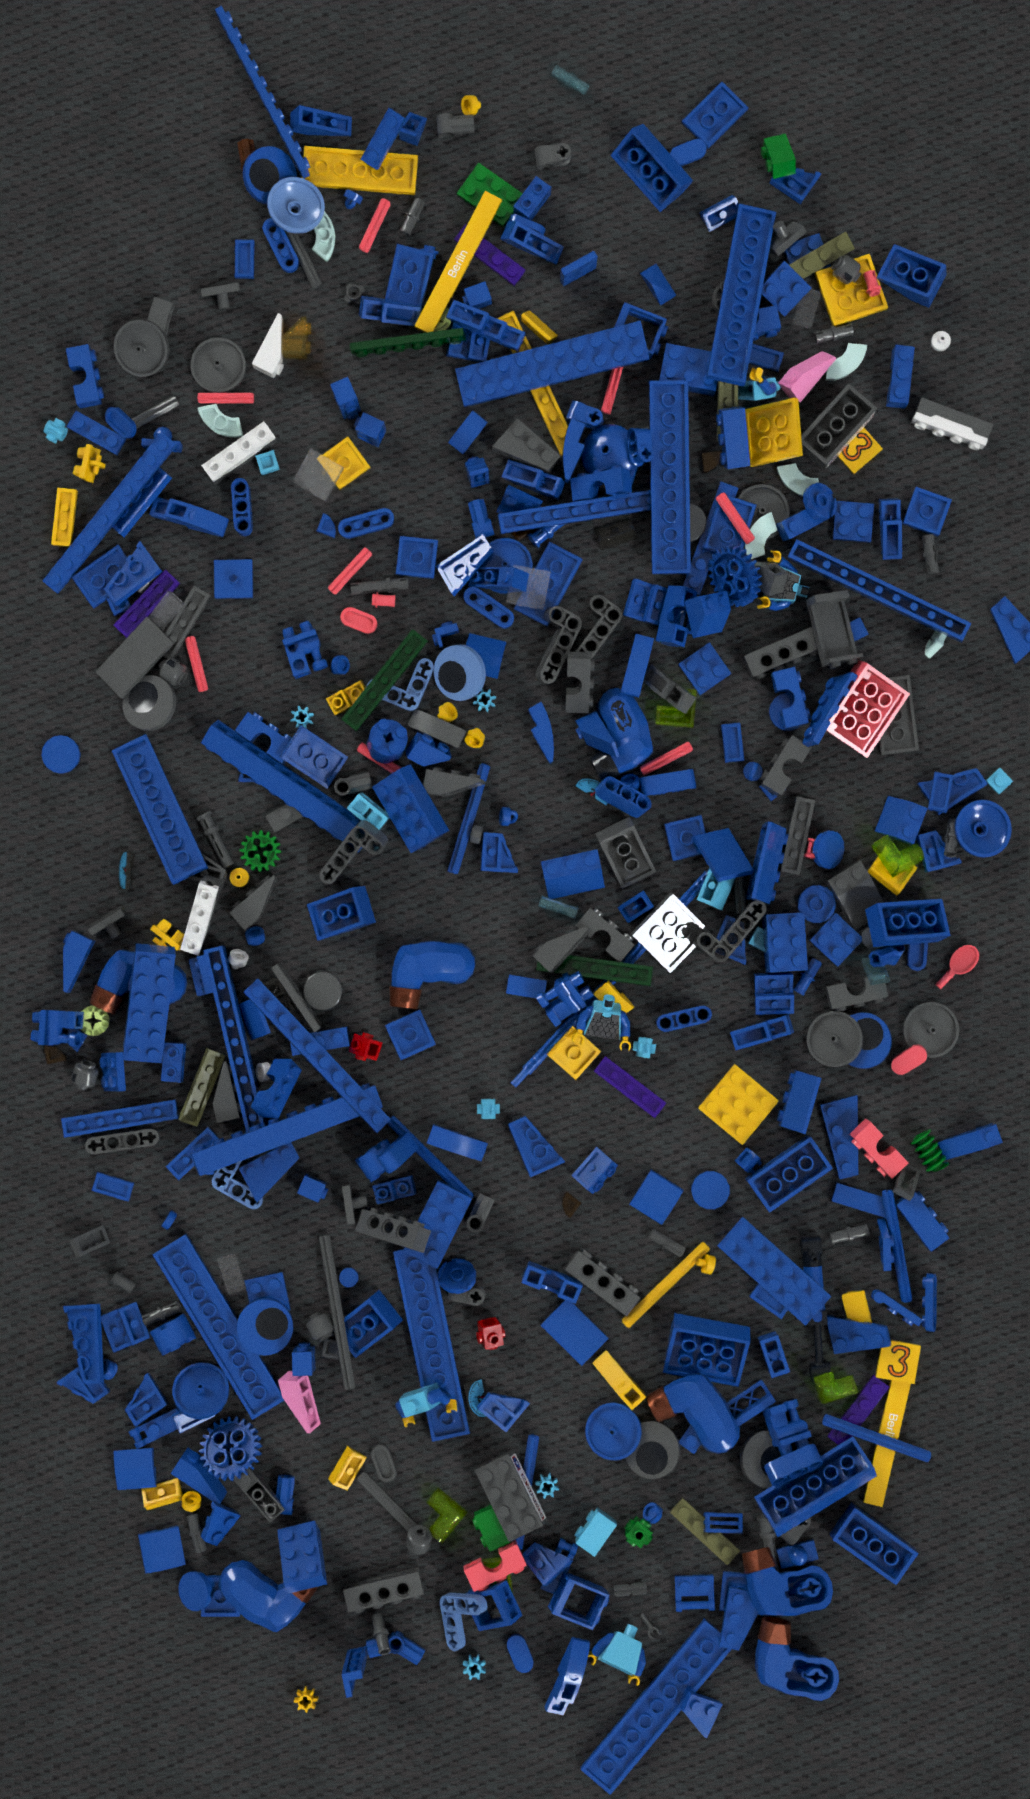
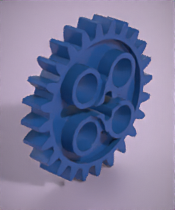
(736, 574)
(213, 1451)

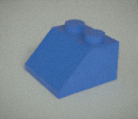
(708, 613)
(901, 820)

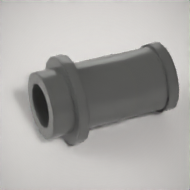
(123, 1282)

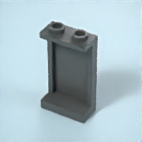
(832, 629)

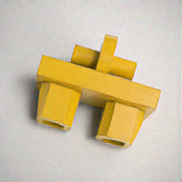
(90, 464)
(161, 930)

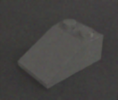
(625, 852)
(854, 893)

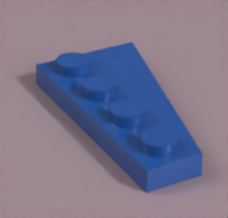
(142, 502)
(827, 708)
(840, 1120)
(87, 1335)

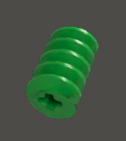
(931, 1155)

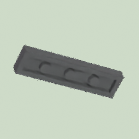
(186, 619)
(797, 836)

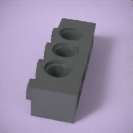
(753, 660)
(392, 1230)
(624, 1303)
(410, 1577)

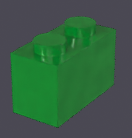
(778, 156)
(490, 1527)

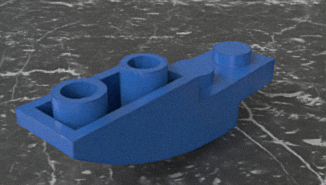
(189, 515)
(570, 1676)

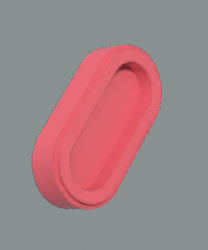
(358, 620)
(909, 1059)

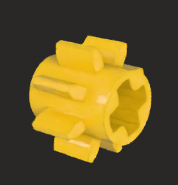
(310, 1696)

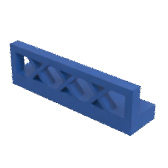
(752, 1409)
(353, 1668)

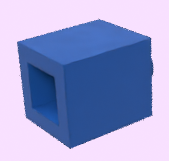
(477, 296)
(313, 1188)

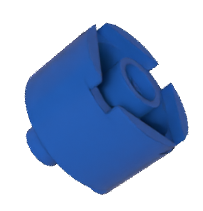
(387, 731)
(370, 1164)
(173, 1334)

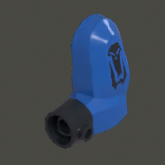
(629, 731)

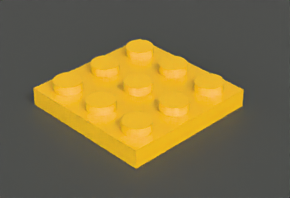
(849, 301)
(774, 432)
(738, 1104)

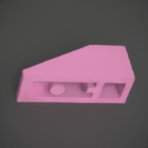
(803, 376)
(300, 1399)

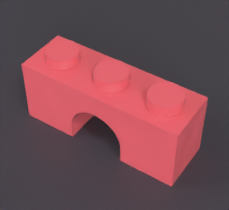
(866, 1137)
(481, 1575)

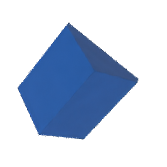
(490, 651)

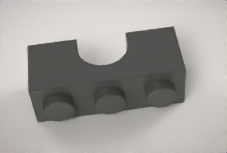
(579, 666)
(775, 780)
(619, 943)
(839, 997)

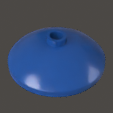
(600, 438)
(994, 825)

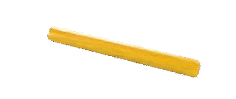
(670, 1280)

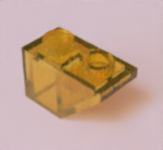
(296, 340)

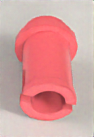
(873, 288)
(383, 600)

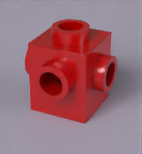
(361, 1047)
(490, 1333)

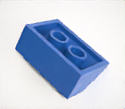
(573, 874)
(799, 1101)

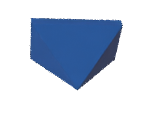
(658, 284)

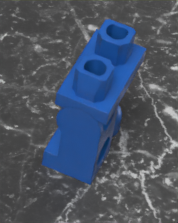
(299, 645)
(569, 998)
(52, 1026)
(784, 1431)

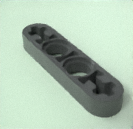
(122, 1141)

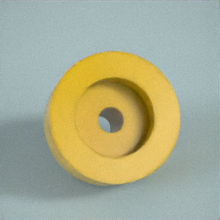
(470, 105)
(447, 712)
(474, 738)
(244, 877)
(707, 1264)
(191, 1501)

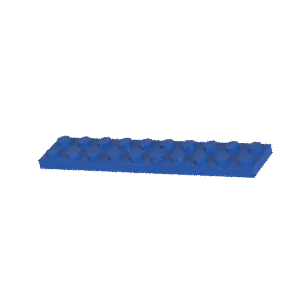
(741, 295)
(552, 364)
(670, 477)
(218, 1326)
(431, 1342)
(655, 1707)

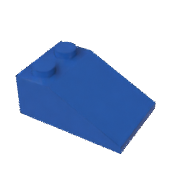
(912, 275)
(341, 912)
(370, 1323)

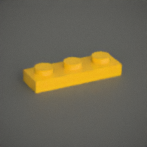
(64, 517)

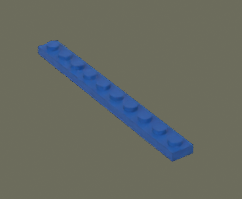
(260, 86)
(109, 512)
(574, 512)
(317, 1055)

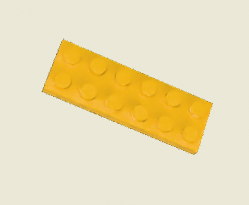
(346, 170)

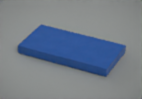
(563, 569)

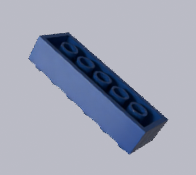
(148, 1003)
(774, 1271)
(801, 1498)

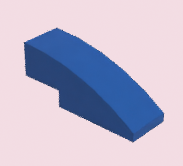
(389, 311)
(572, 448)
(533, 479)
(890, 528)
(637, 665)
(542, 731)
(762, 1032)
(457, 1142)

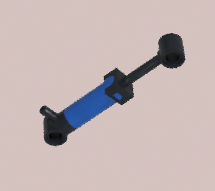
(812, 1264)

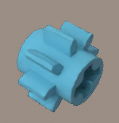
(55, 430)
(489, 702)
(297, 714)
(644, 1047)
(488, 1108)
(548, 1480)
(470, 1663)

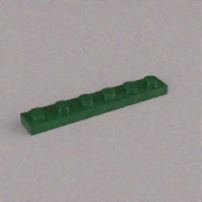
(414, 341)
(384, 680)
(604, 970)

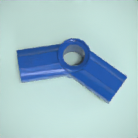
(407, 1648)

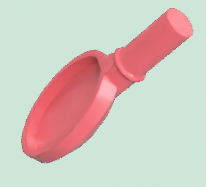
(960, 963)

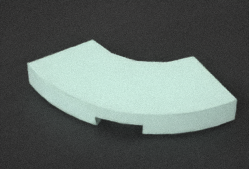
(325, 238)
(847, 362)
(219, 422)
(794, 479)
(761, 530)
(934, 644)

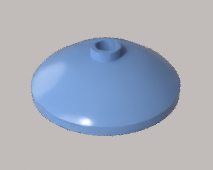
(298, 195)

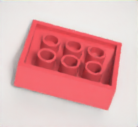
(866, 709)

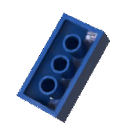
(651, 167)

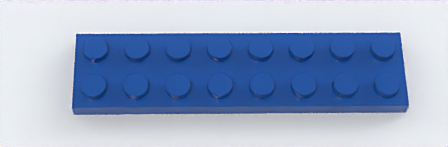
(159, 809)

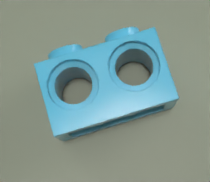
(368, 810)

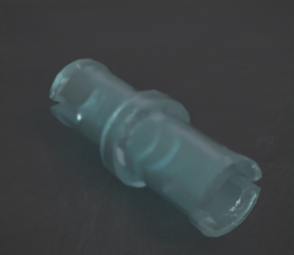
(570, 80)
(558, 907)

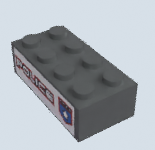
(837, 426)
(511, 1495)

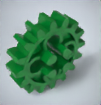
(256, 860)

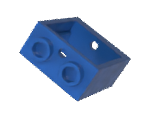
(628, 309)
(562, 1593)
(509, 1611)

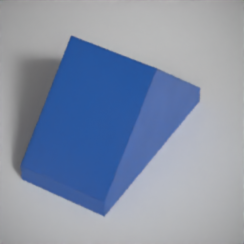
(412, 129)
(635, 906)

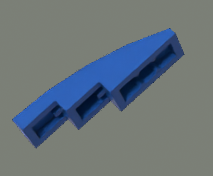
(485, 325)

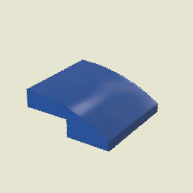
(476, 350)
(645, 602)
(773, 1002)
(254, 1020)
(656, 1197)
(124, 1327)
(135, 1468)
(161, 1549)

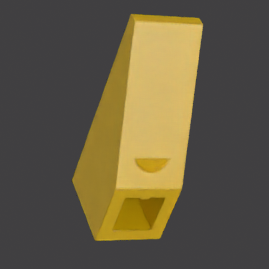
(619, 1380)

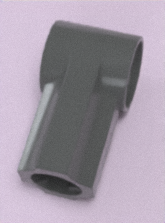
(450, 125)
(355, 784)
(480, 1210)

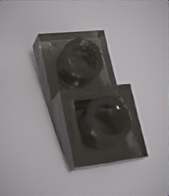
(280, 993)

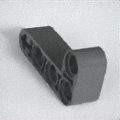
(604, 621)
(554, 646)
(348, 853)
(735, 929)

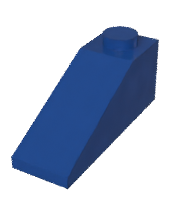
(319, 122)
(531, 241)
(477, 471)
(796, 525)
(596, 734)
(75, 954)
(971, 1141)
(191, 1471)

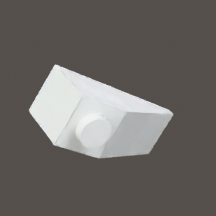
(270, 354)

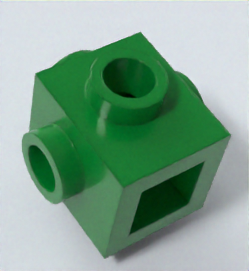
(638, 1525)

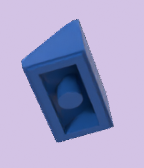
(720, 213)

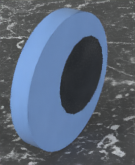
(459, 672)

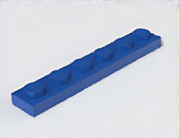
(701, 557)
(120, 1118)

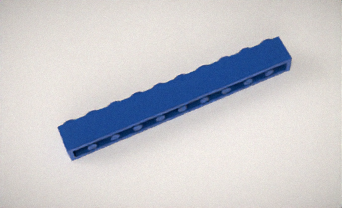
(879, 591)
(280, 781)
(233, 1033)
(276, 1132)

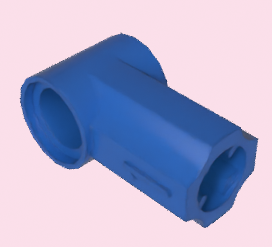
(481, 522)
(886, 955)
(284, 1492)

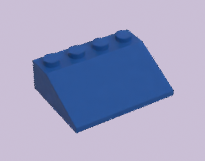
(766, 863)
(707, 1349)

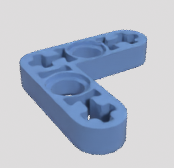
(410, 691)
(230, 1183)
(456, 1639)

